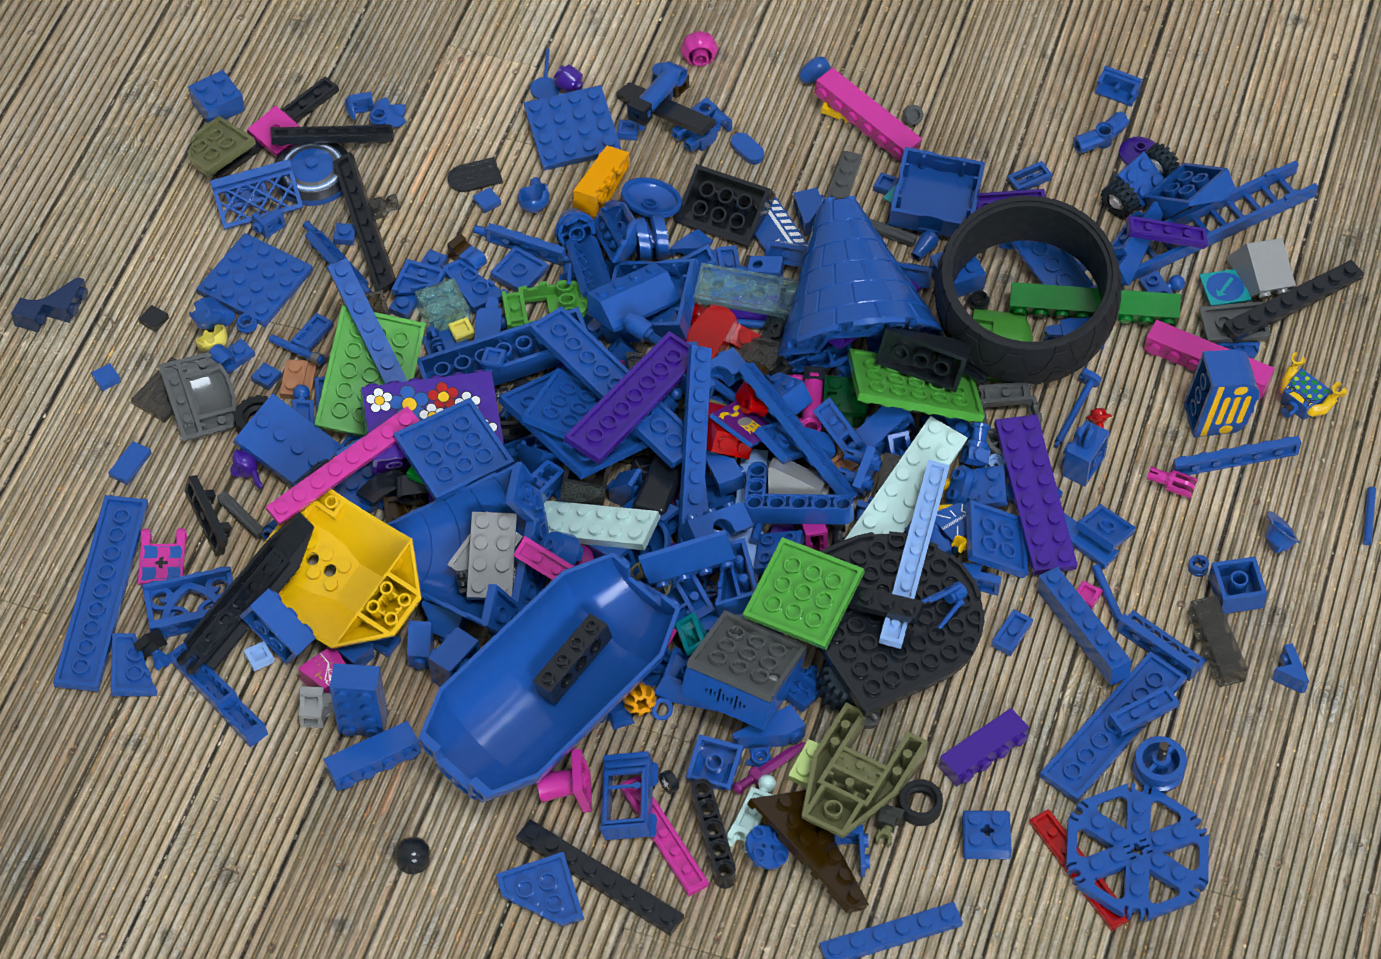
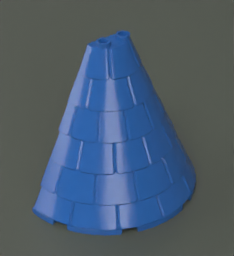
(850, 285)
(444, 526)

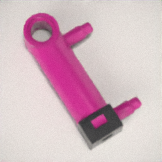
(814, 381)

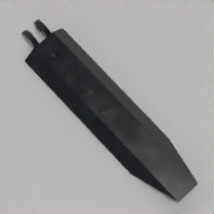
(269, 568)

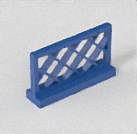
(247, 179)

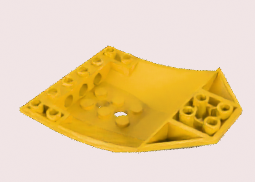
(373, 579)

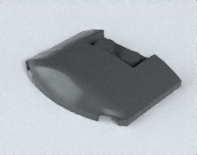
(199, 395)

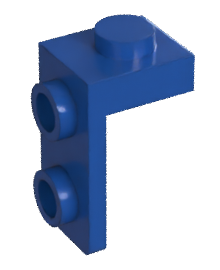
(858, 837)

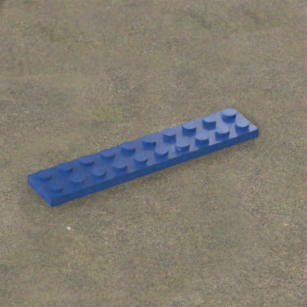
(601, 372)
(101, 593)

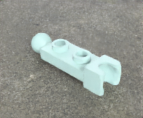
(747, 817)

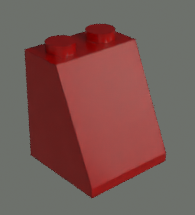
(721, 440)

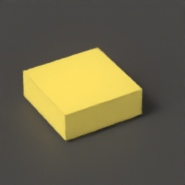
(461, 330)

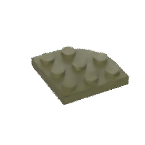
(217, 145)

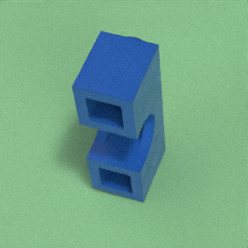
(723, 367)
(732, 518)

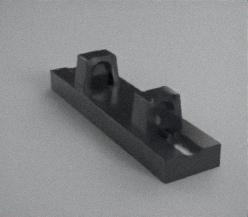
(201, 504)

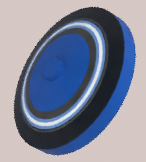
(313, 172)

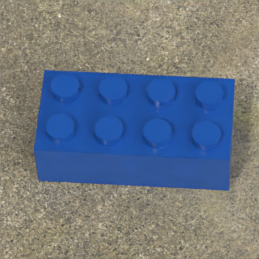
(358, 699)

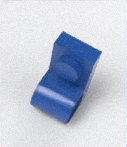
(233, 356)

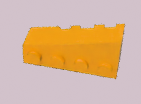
(601, 181)

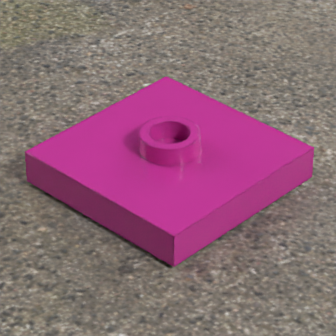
(261, 129)

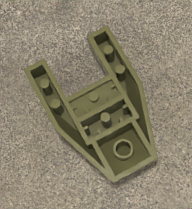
(849, 786)

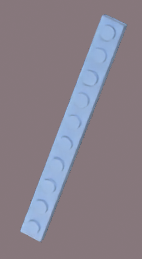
(916, 546)

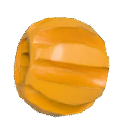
(640, 699)

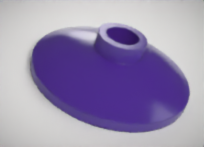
(1133, 147)

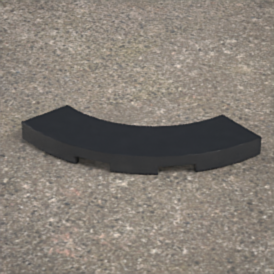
(773, 329)
(380, 486)

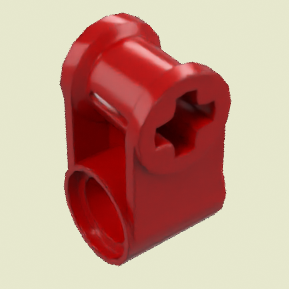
(749, 402)

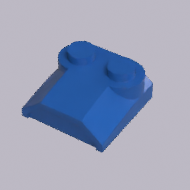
(715, 761)

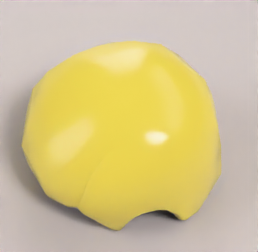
(209, 339)

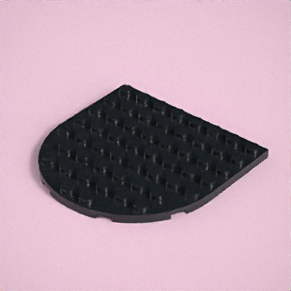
(885, 674)

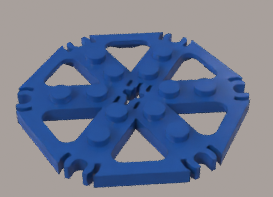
(1137, 867)

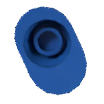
(1279, 534)

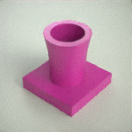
(569, 782)

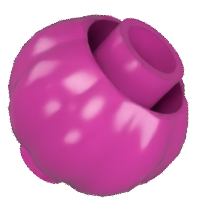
(703, 48)

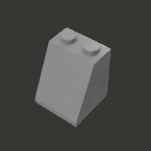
(1263, 268)
(794, 479)

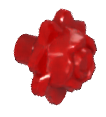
(1098, 416)

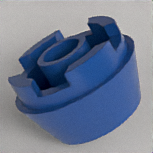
(574, 225)
(563, 545)

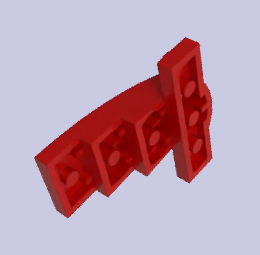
(717, 328)

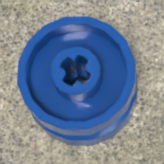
(653, 238)

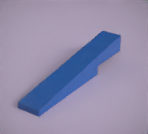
(222, 699)

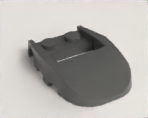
(1006, 395)

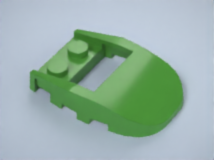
(556, 295)

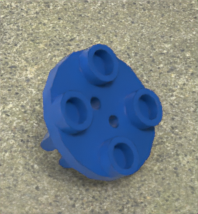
(758, 847)

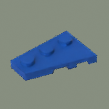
(472, 285)
(129, 668)

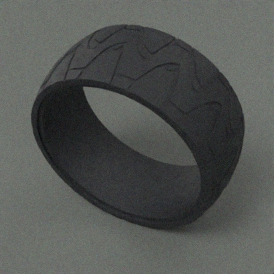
(1040, 221)

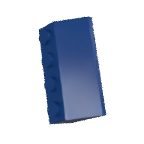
(640, 291)
(689, 558)

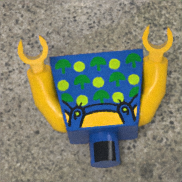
(1305, 394)

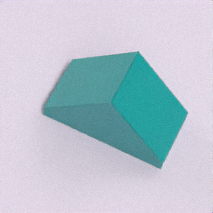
(691, 632)

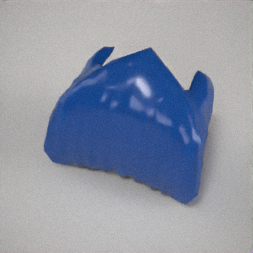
(210, 313)

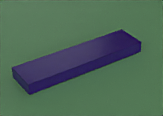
(1166, 232)

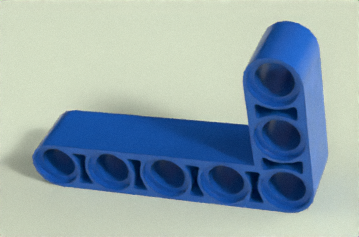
(792, 507)

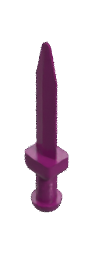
(755, 773)

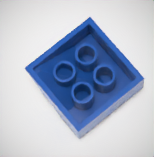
(1191, 186)

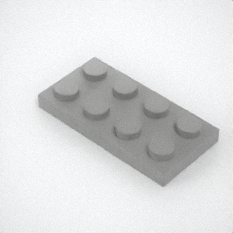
(491, 553)

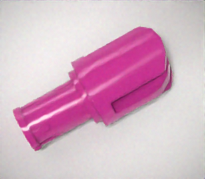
(1174, 481)

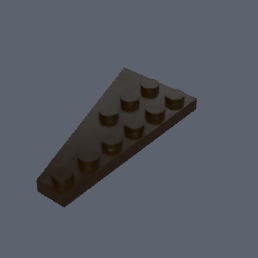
(811, 846)

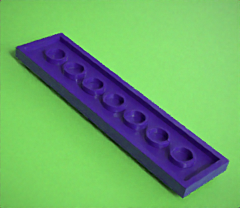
(630, 399)
(1035, 494)

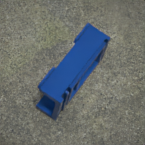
(624, 765)

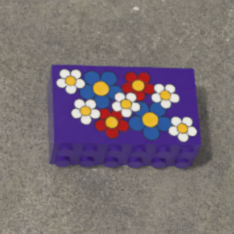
(425, 399)

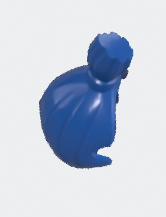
(534, 197)

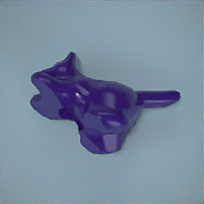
(245, 466)

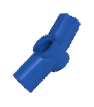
(1103, 134)

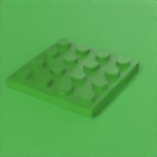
(803, 593)

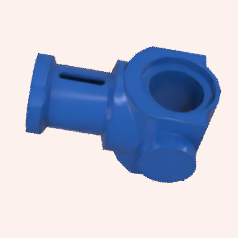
(976, 450)

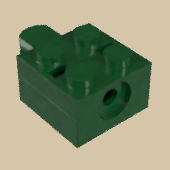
(843, 394)

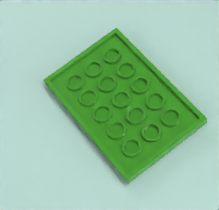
(353, 368)
(894, 389)

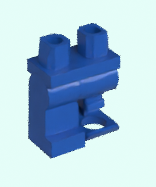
(697, 141)

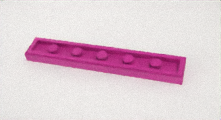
(669, 843)

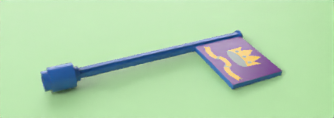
(728, 417)

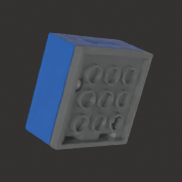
(743, 670)

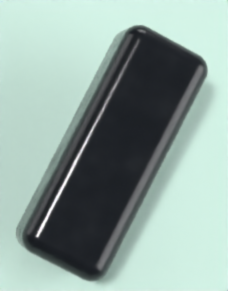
(659, 486)

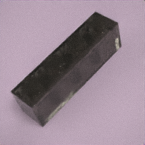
(1217, 641)

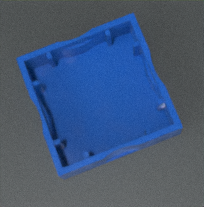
(935, 191)
(674, 318)

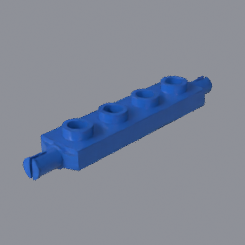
(508, 239)
(330, 252)

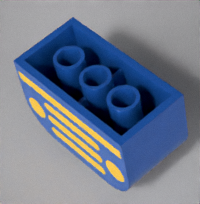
(1221, 393)

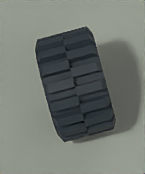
(832, 689)

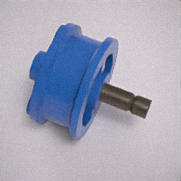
(1160, 763)

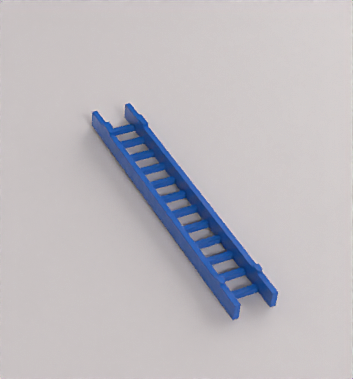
(1242, 222)

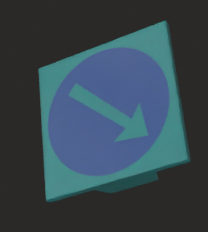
(1224, 288)

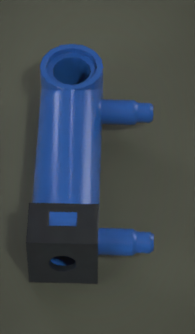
(662, 87)

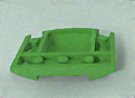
(1005, 325)

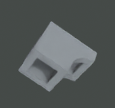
(314, 707)

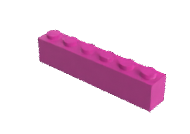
(866, 114)
(1187, 349)

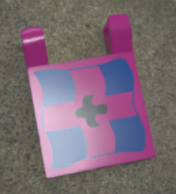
(161, 560)

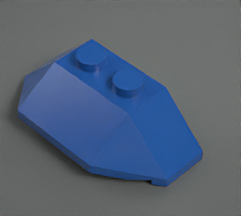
(617, 231)

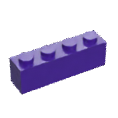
(984, 747)

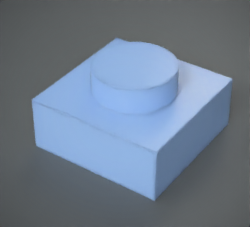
(259, 656)

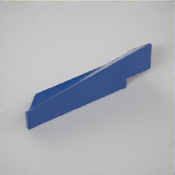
(1131, 249)

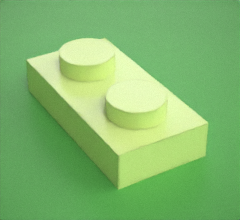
(801, 769)

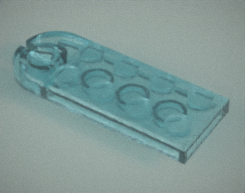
(744, 290)

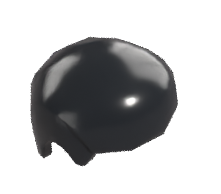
(412, 855)

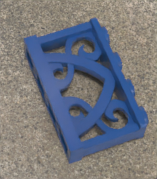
(175, 589)

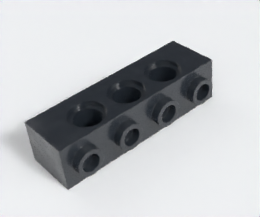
(572, 659)

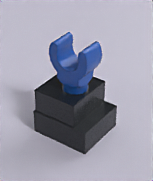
(151, 645)

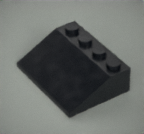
(712, 202)

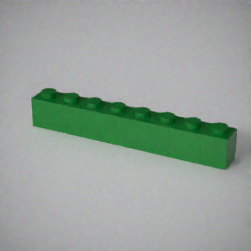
(1083, 302)

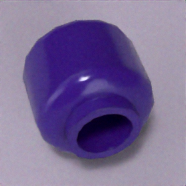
(568, 78)

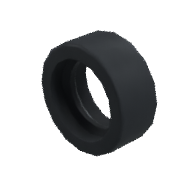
(926, 787)

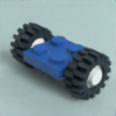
(1138, 179)

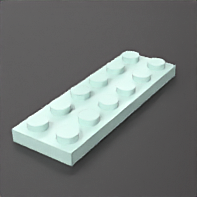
(603, 524)

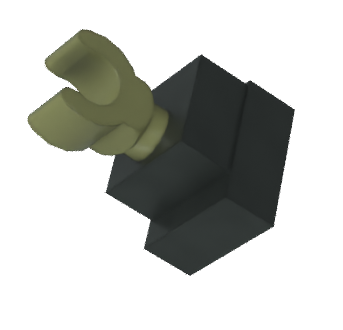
(887, 821)

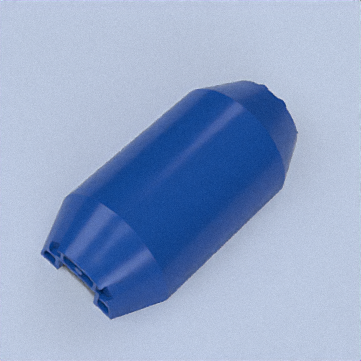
(490, 722)

